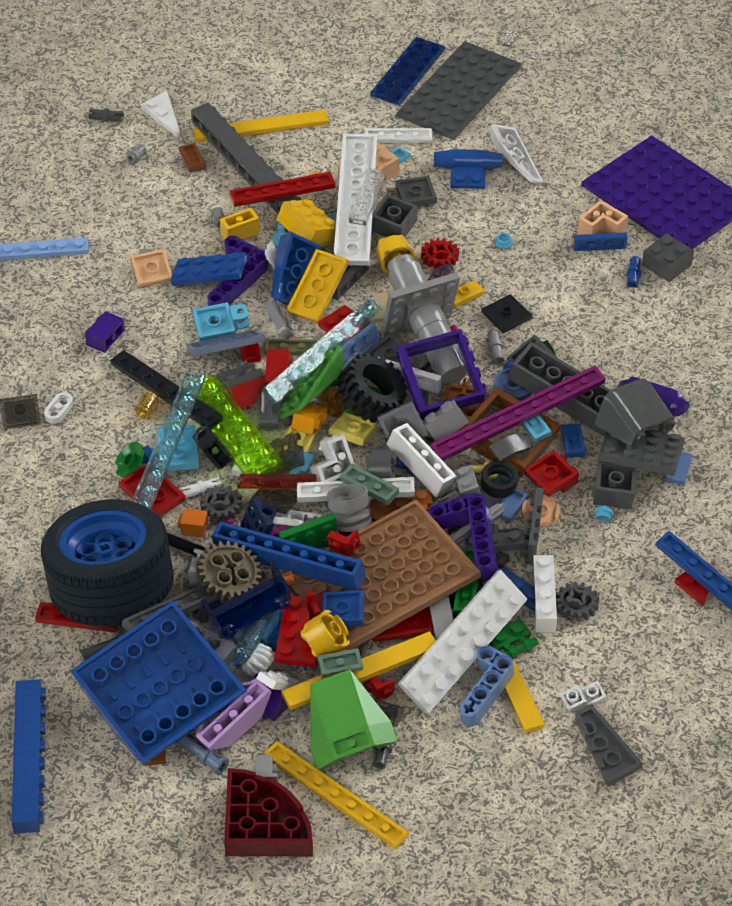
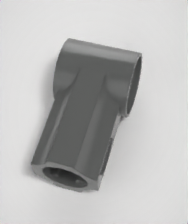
(269, 414)

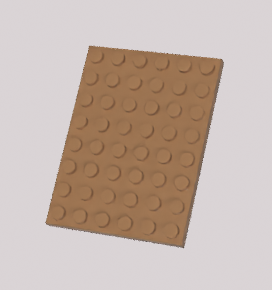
(406, 569)

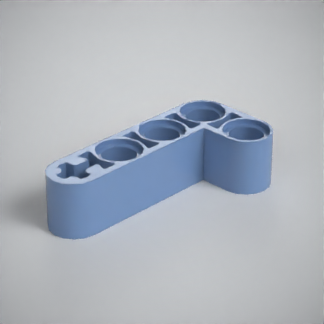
(474, 709)

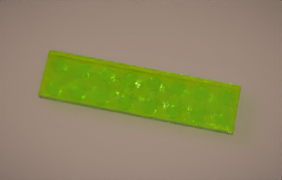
(237, 432)

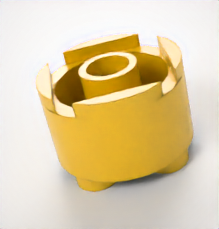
(391, 247)
(325, 634)

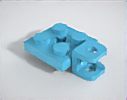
(225, 316)

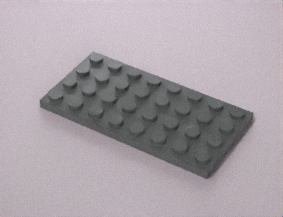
(458, 90)

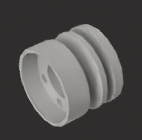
(350, 507)

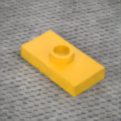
(467, 293)

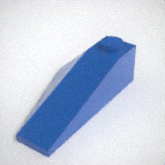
(290, 264)

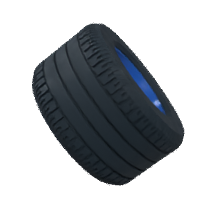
(107, 561)

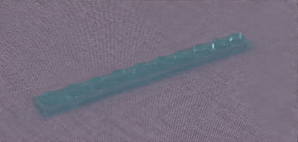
(314, 356)
(168, 440)

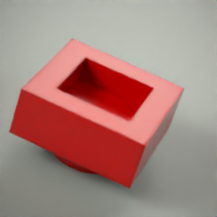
(250, 353)

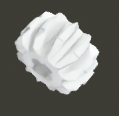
(259, 660)

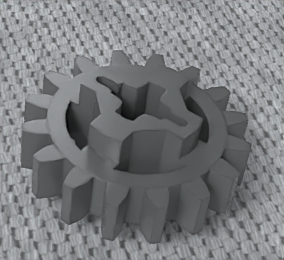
(221, 502)
(577, 601)

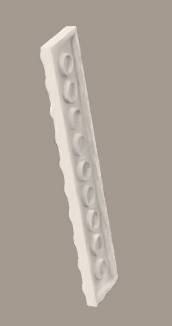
(357, 157)

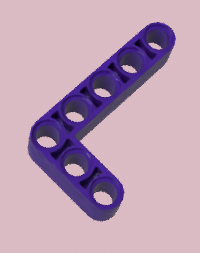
(254, 268)
(475, 511)

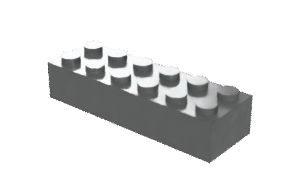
(539, 370)

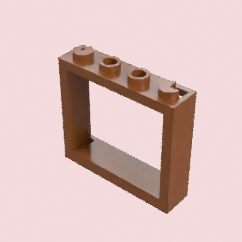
(503, 400)

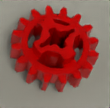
(438, 253)

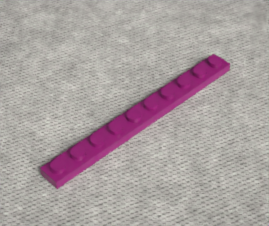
(518, 413)

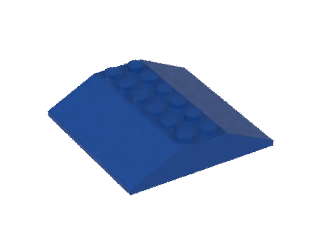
(157, 682)

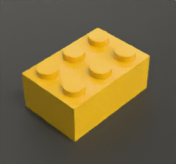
(307, 221)

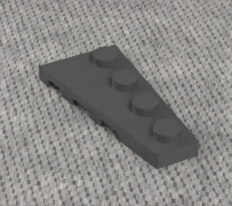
(534, 518)
(607, 747)

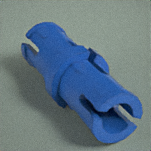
(634, 272)

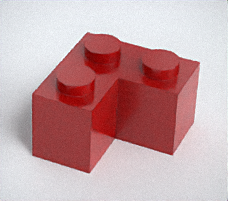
(276, 362)

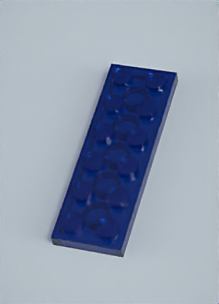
(407, 71)

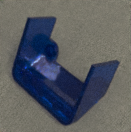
(249, 606)

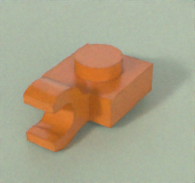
(423, 497)

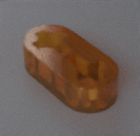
(335, 402)

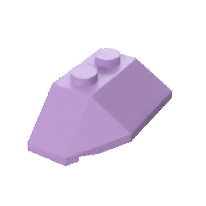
(236, 718)

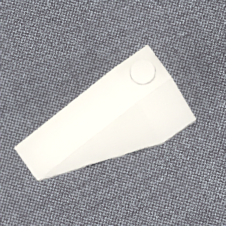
(509, 143)

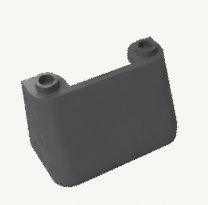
(633, 410)

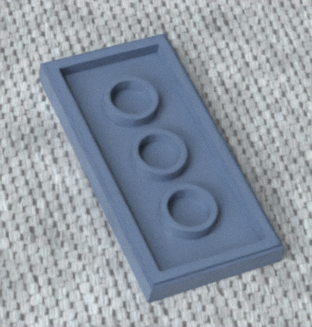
(225, 342)

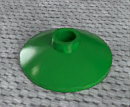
(129, 459)

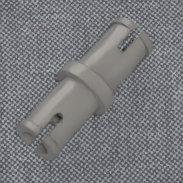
(496, 346)

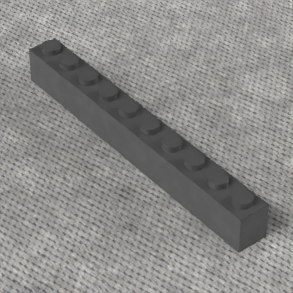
(236, 150)

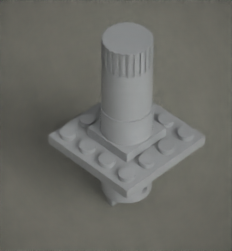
(424, 309)

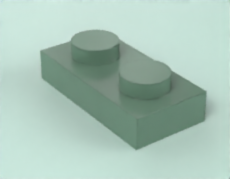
(339, 662)

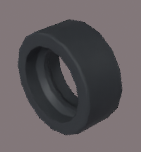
(503, 468)

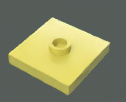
(353, 428)

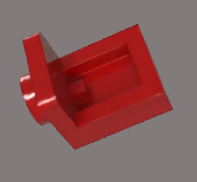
(343, 544)
(379, 689)

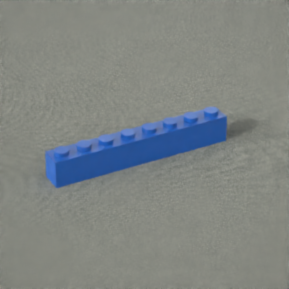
(294, 556)
(27, 756)

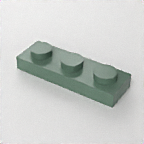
(376, 487)

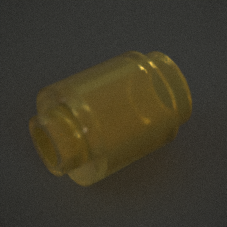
(147, 405)

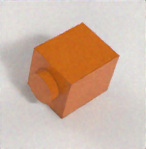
(193, 522)

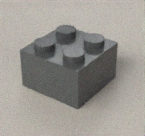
(394, 216)
(667, 257)
(614, 485)

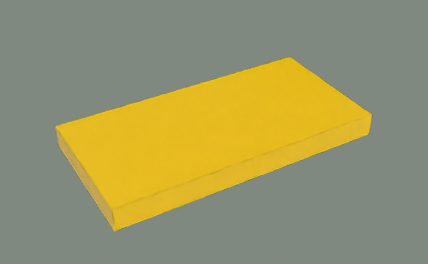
(317, 286)

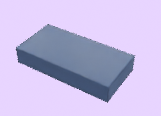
(682, 469)
(513, 504)

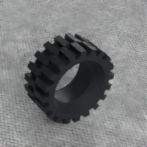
(360, 396)

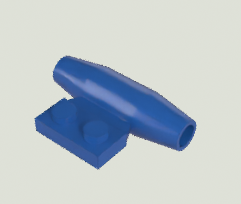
(468, 166)

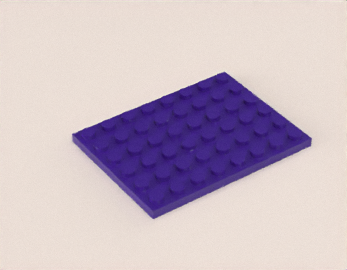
(664, 193)

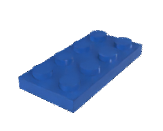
(209, 269)

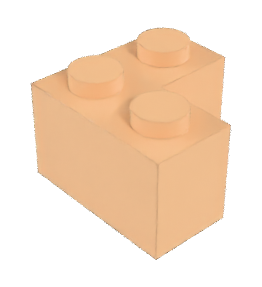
(602, 219)

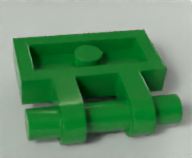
(512, 634)

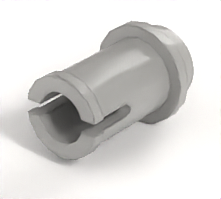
(133, 156)
(217, 213)

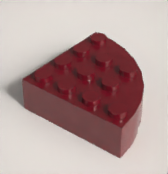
(264, 818)

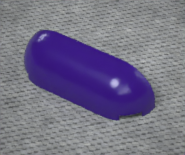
(670, 397)

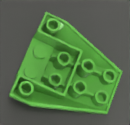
(314, 383)
(345, 720)

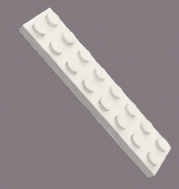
(459, 643)

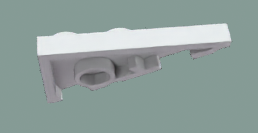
(162, 111)

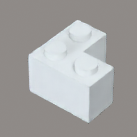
(337, 459)

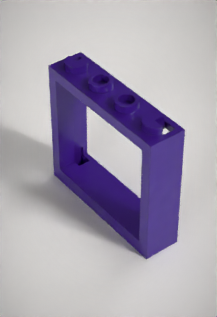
(431, 344)

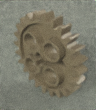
(212, 573)

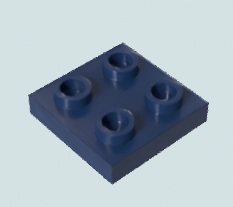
(259, 516)

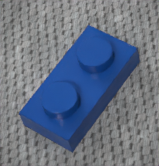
(573, 440)

